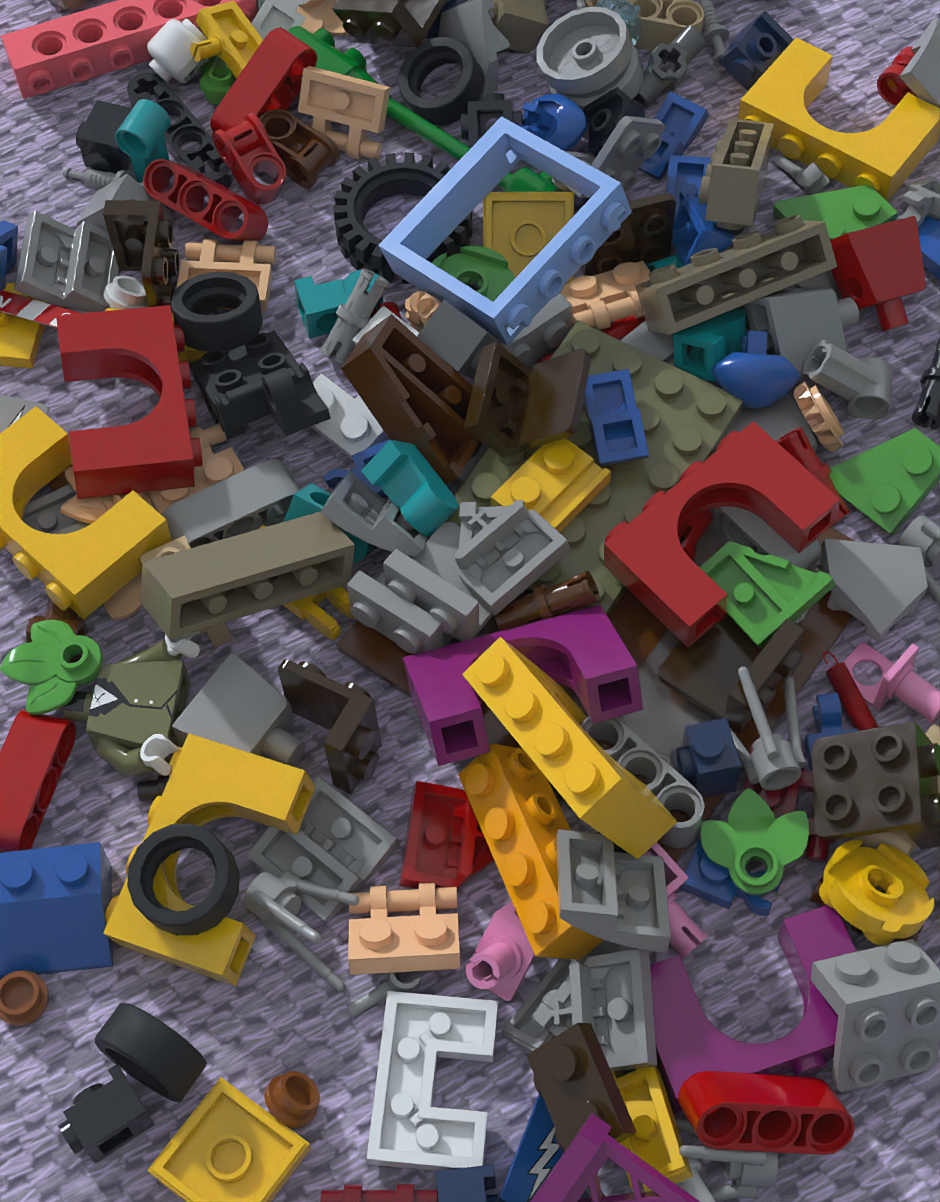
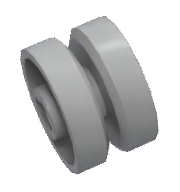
(589, 56)

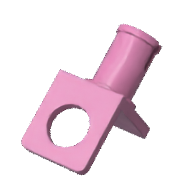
(897, 681)
(684, 931)
(501, 955)

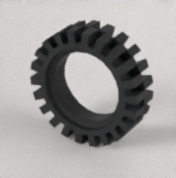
(381, 182)

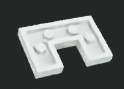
(351, 422)
(403, 1122)

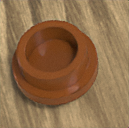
(22, 998)
(292, 1099)

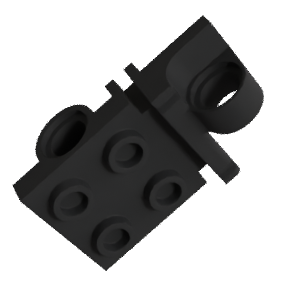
(258, 382)

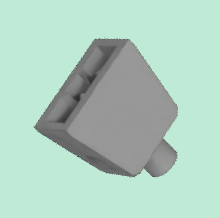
(800, 320)
(243, 713)

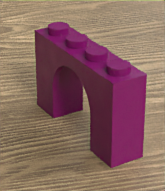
(571, 648)
(692, 1044)

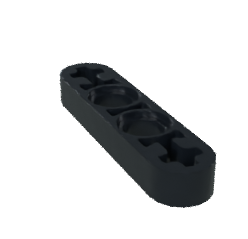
(182, 131)

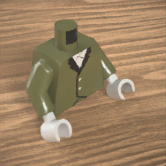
(135, 707)

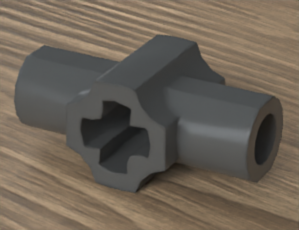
(681, 53)

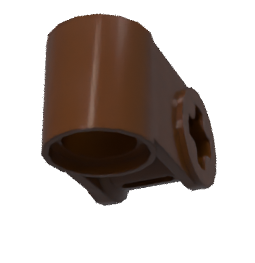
(299, 146)

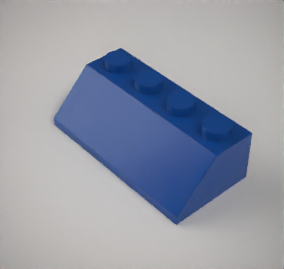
(55, 909)

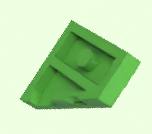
(840, 209)
(890, 478)
(764, 589)

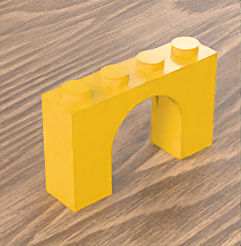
(872, 157)
(78, 566)
(549, 731)
(203, 786)

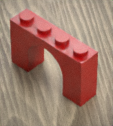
(156, 449)
(743, 473)

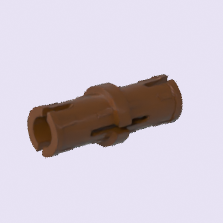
(549, 601)

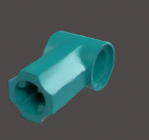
(143, 135)

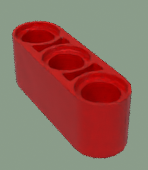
(267, 81)
(188, 196)
(29, 775)
(765, 1113)

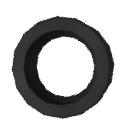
(422, 62)
(216, 291)
(155, 851)
(150, 1052)

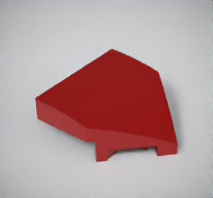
(442, 839)

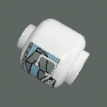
(172, 51)

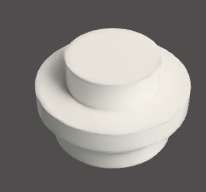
(126, 293)

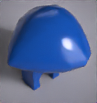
(555, 120)
(754, 375)

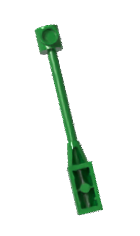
(354, 65)

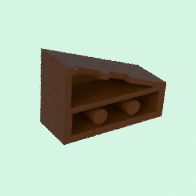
(413, 395)

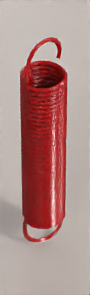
(850, 695)

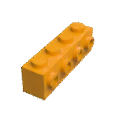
(521, 830)

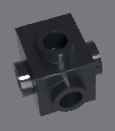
(480, 112)

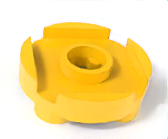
(881, 916)

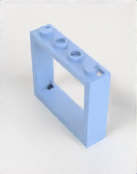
(465, 188)

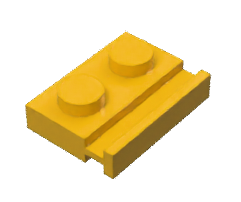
(555, 483)

